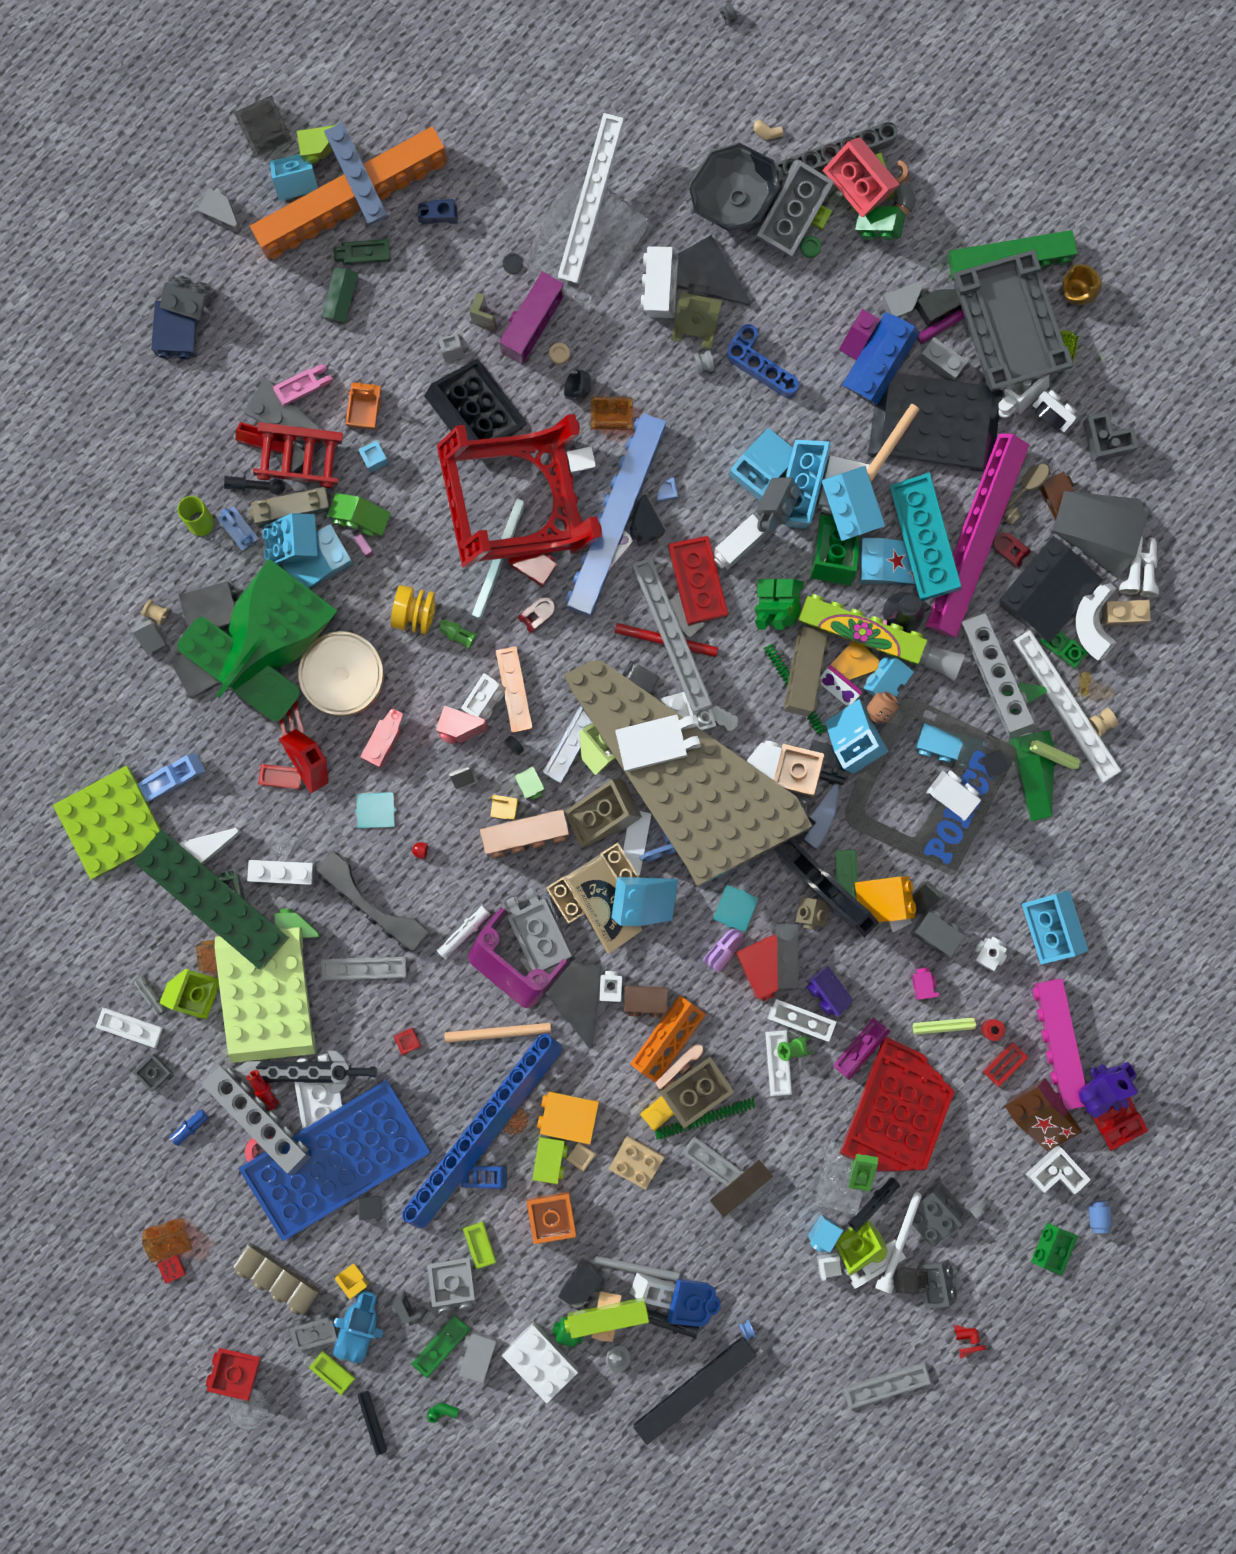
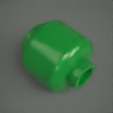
(562, 1337)

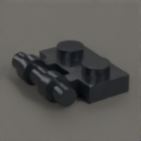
(830, 760)

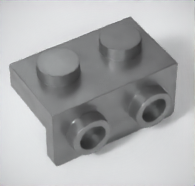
(313, 1332)

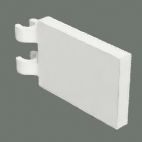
(655, 742)
(315, 1099)

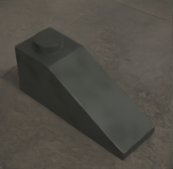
(937, 305)

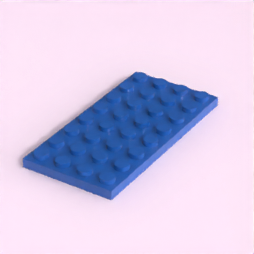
(349, 1155)

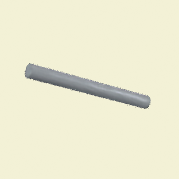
(636, 1268)

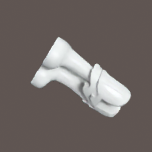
(1149, 562)

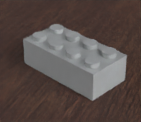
(793, 208)

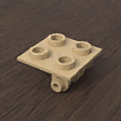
(636, 1162)

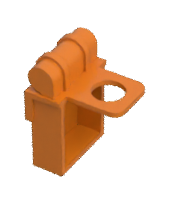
(363, 406)

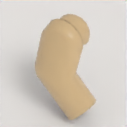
(766, 132)

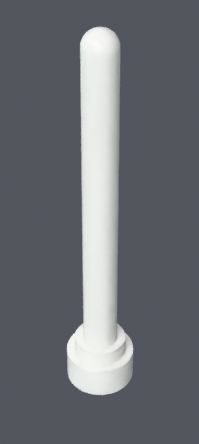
(886, 1281)

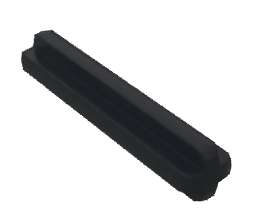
(372, 1422)

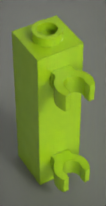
(607, 1318)

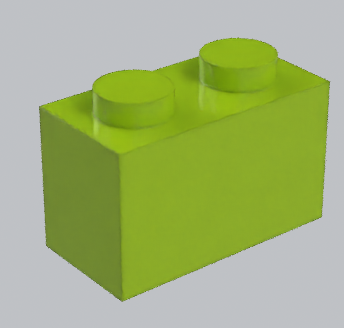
(549, 1159)

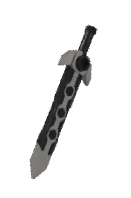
(307, 1071)

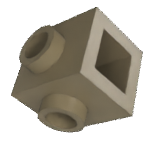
(812, 913)

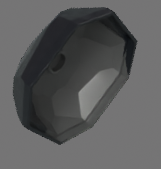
(734, 187)

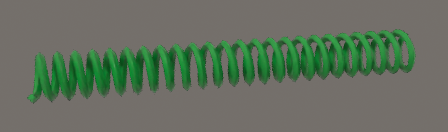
(786, 682)
(663, 1132)

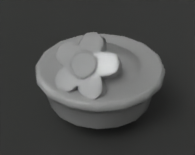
(618, 1358)

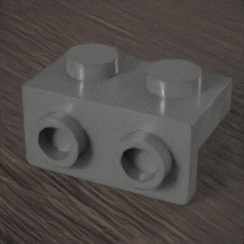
(403, 1309)

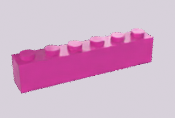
(1060, 1040)

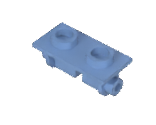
(237, 528)

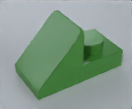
(862, 1172)

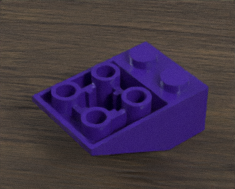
(830, 992)

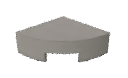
(977, 1209)

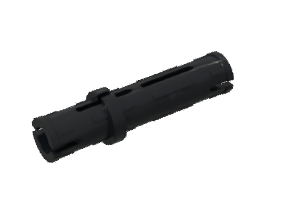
(874, 1203)
(690, 1331)

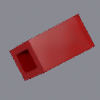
(306, 758)

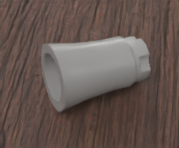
(942, 661)

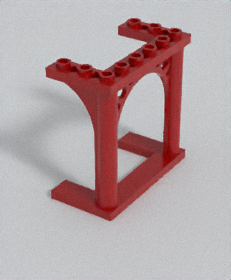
(478, 548)

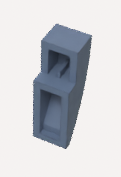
(822, 817)

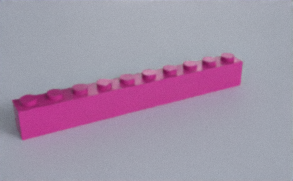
(979, 531)

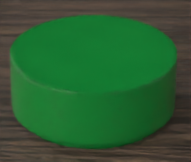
(810, 246)

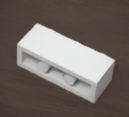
(281, 872)
(801, 1020)

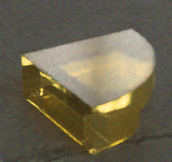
(1083, 680)

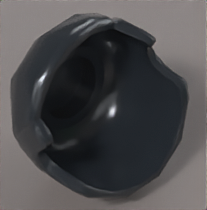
(578, 385)

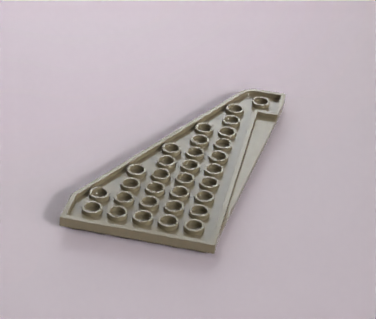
(708, 803)

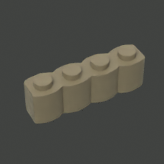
(277, 1279)

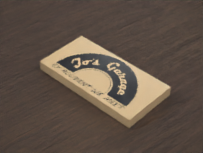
(596, 893)

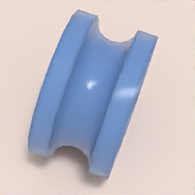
(747, 1330)

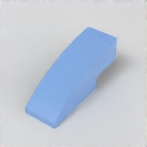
(171, 777)

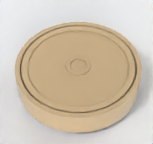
(341, 674)

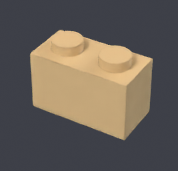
(1126, 613)

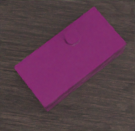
(532, 318)

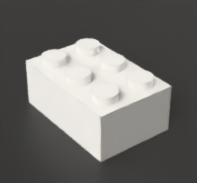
(660, 282)
(540, 1362)

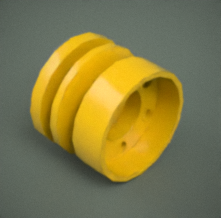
(413, 610)

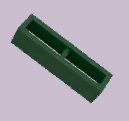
(339, 295)

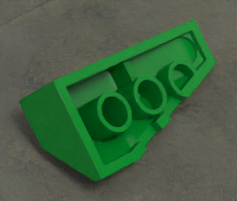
(1035, 774)

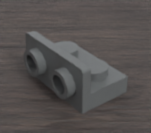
(941, 1287)

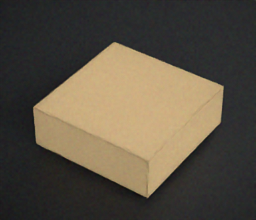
(581, 1156)

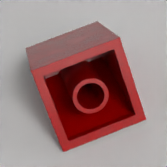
(761, 967)

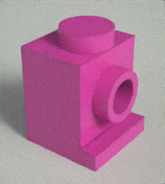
(923, 984)

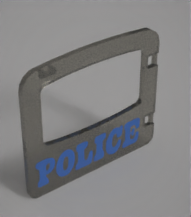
(944, 836)

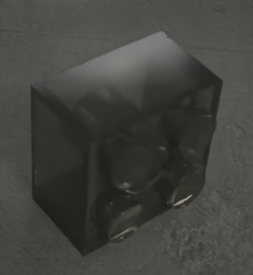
(263, 126)

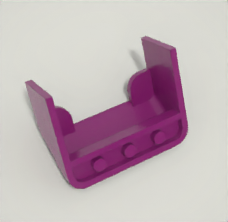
(522, 990)

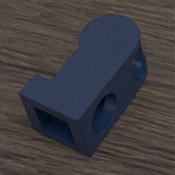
(438, 212)

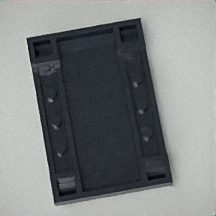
(952, 427)

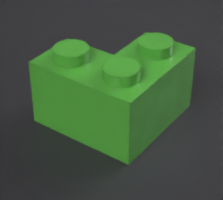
(358, 513)

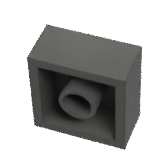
(152, 1072)

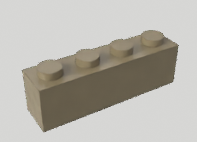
(805, 671)

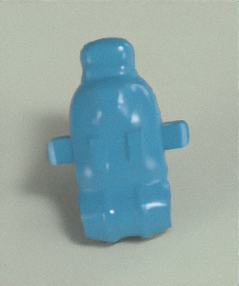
(357, 1329)

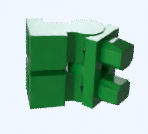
(778, 603)

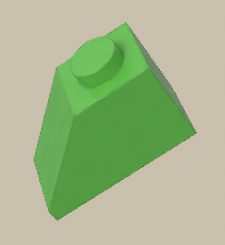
(288, 919)

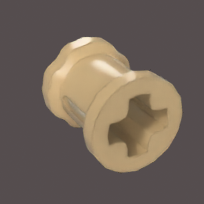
(155, 612)

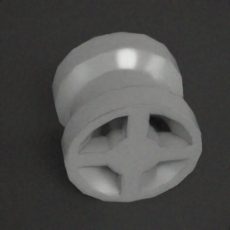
(703, 362)

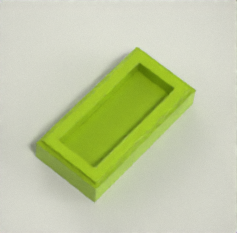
(479, 1245)
(332, 1372)

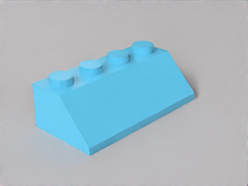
(807, 470)

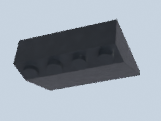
(474, 400)
(1050, 589)

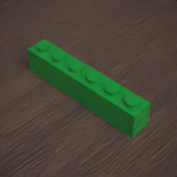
(1049, 249)

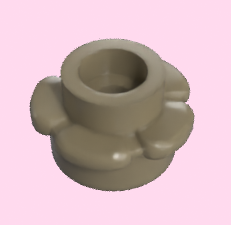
(1011, 515)

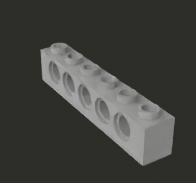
(1014, 724)
(216, 1086)

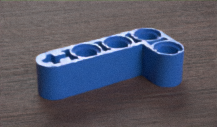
(765, 364)

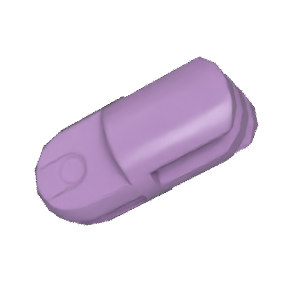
(724, 950)

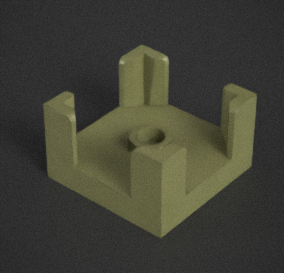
(697, 318)

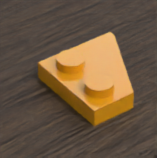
(855, 661)

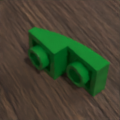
(1066, 649)

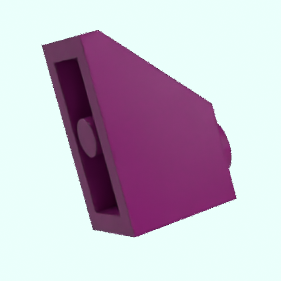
(859, 334)

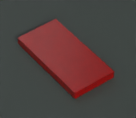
(697, 580)

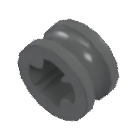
(728, 13)

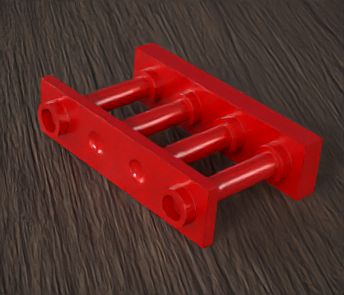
(289, 435)

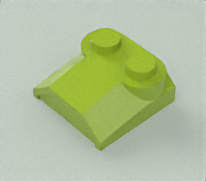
(861, 1247)

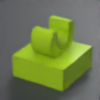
(821, 217)

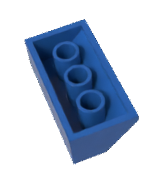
(881, 357)

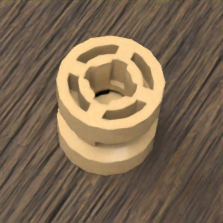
(1104, 721)

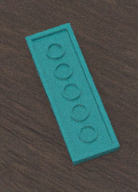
(925, 537)

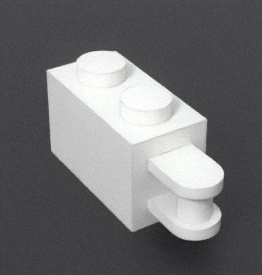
(1022, 395)

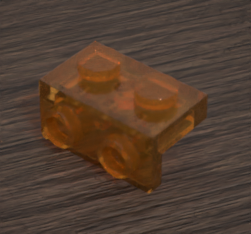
(611, 413)
(166, 1240)

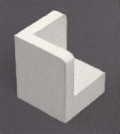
(580, 460)
(829, 1265)

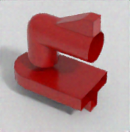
(973, 1334)

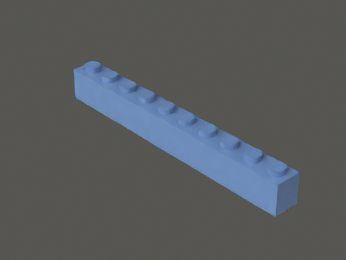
(617, 514)

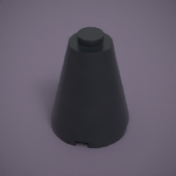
(904, 610)

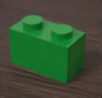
(882, 223)

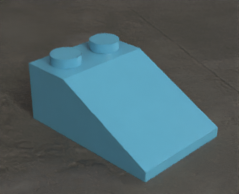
(330, 560)
(644, 900)

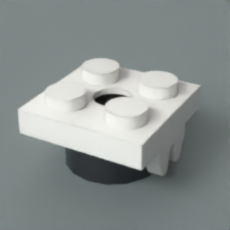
(1054, 411)

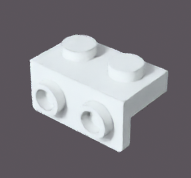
(484, 697)

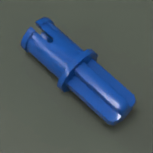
(189, 1127)

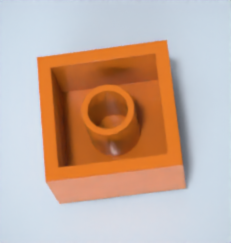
(551, 1217)

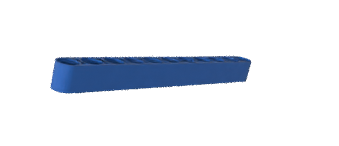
(482, 1131)

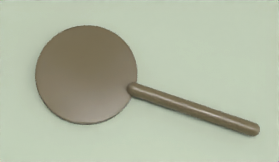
(1032, 479)

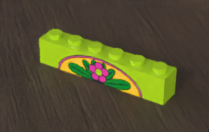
(862, 630)

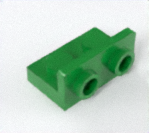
(1054, 1249)

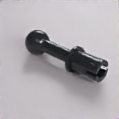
(275, 486)

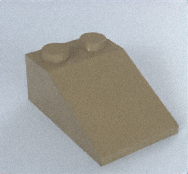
(603, 813)
(696, 1092)

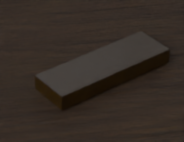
(741, 1188)

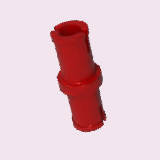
(262, 1089)

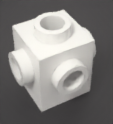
(984, 959)

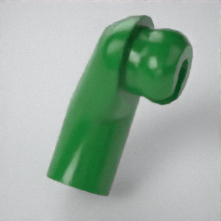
(441, 1410)

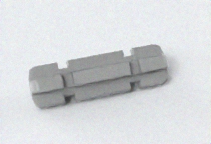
(149, 995)

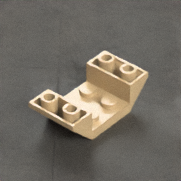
(563, 895)

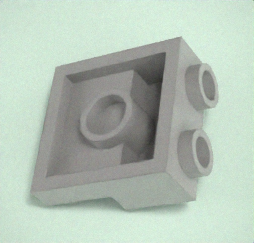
(451, 1285)

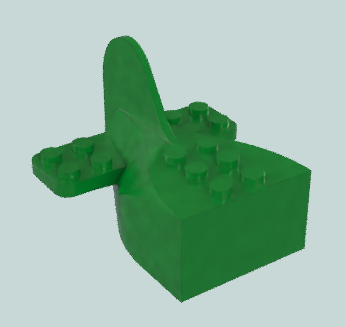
(267, 630)

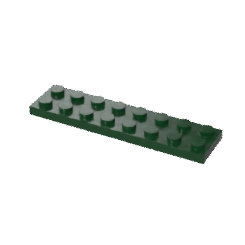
(211, 900)

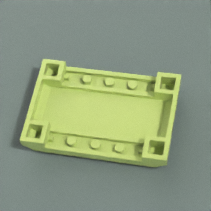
(265, 1008)

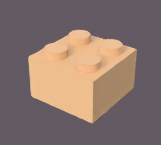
(799, 770)

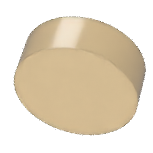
(559, 353)

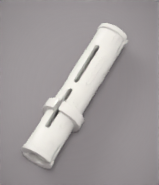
(459, 936)

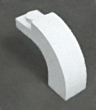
(1088, 624)

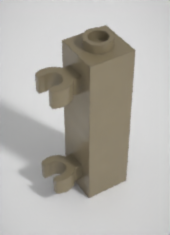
(306, 502)

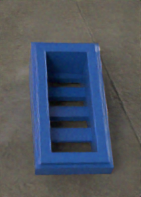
(501, 1177)

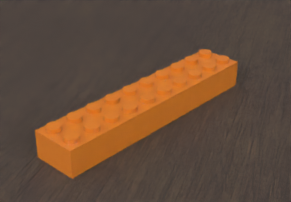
(336, 201)

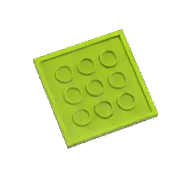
(108, 822)

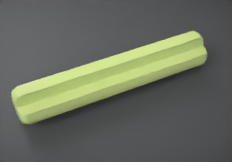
(1054, 754)
(944, 1026)

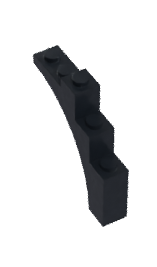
(826, 887)

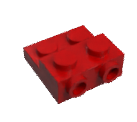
(233, 1374)

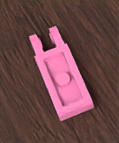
(301, 385)

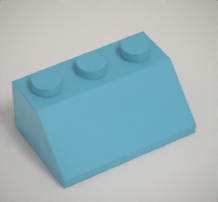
(853, 503)
(1055, 927)

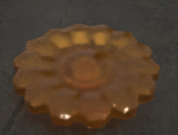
(516, 1122)

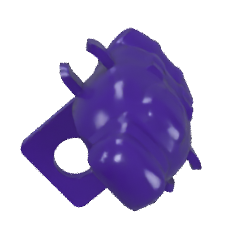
(1108, 1089)

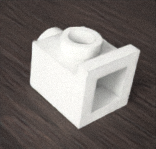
(605, 993)

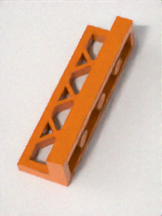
(665, 1036)

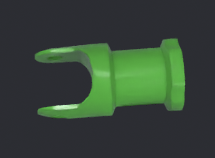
(456, 633)
(796, 1048)

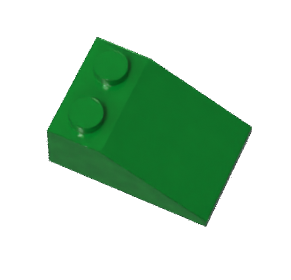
(832, 558)

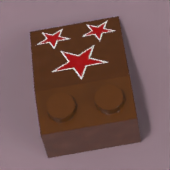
(1042, 1115)

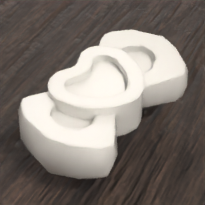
(724, 718)

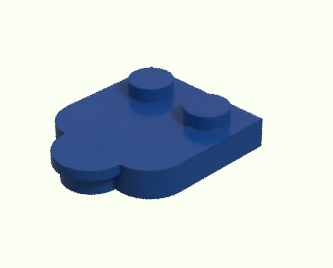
(693, 1303)

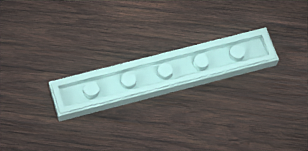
(497, 564)

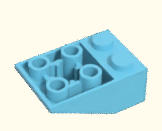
(762, 461)
(290, 539)
(855, 737)

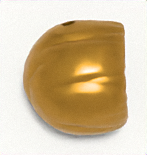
(1085, 281)

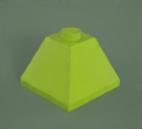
(314, 144)
(191, 993)

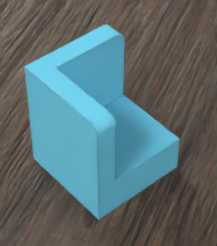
(373, 456)

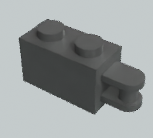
(777, 503)

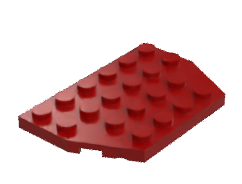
(899, 1111)

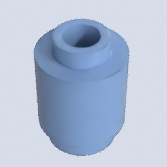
(1100, 1217)

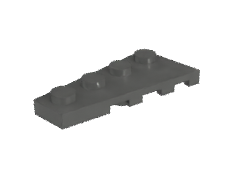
(268, 409)

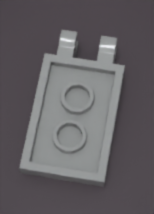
(538, 931)

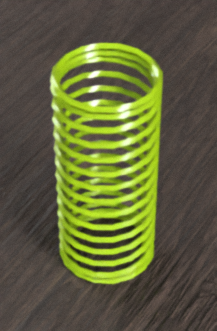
(191, 505)

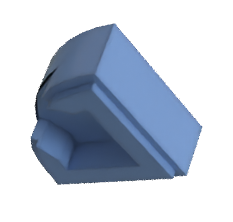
(667, 490)

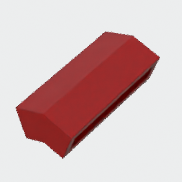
(248, 435)

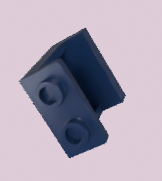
(173, 334)

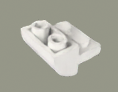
(680, 705)

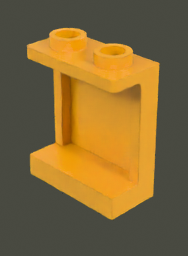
(887, 898)
(568, 1117)

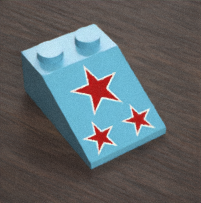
(884, 562)

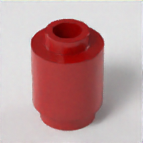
(986, 1029)

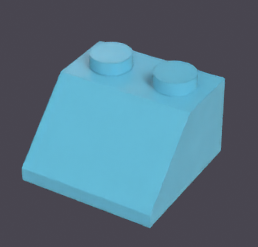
(293, 177)

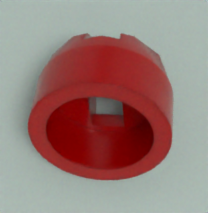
(420, 850)

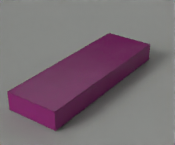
(861, 1048)

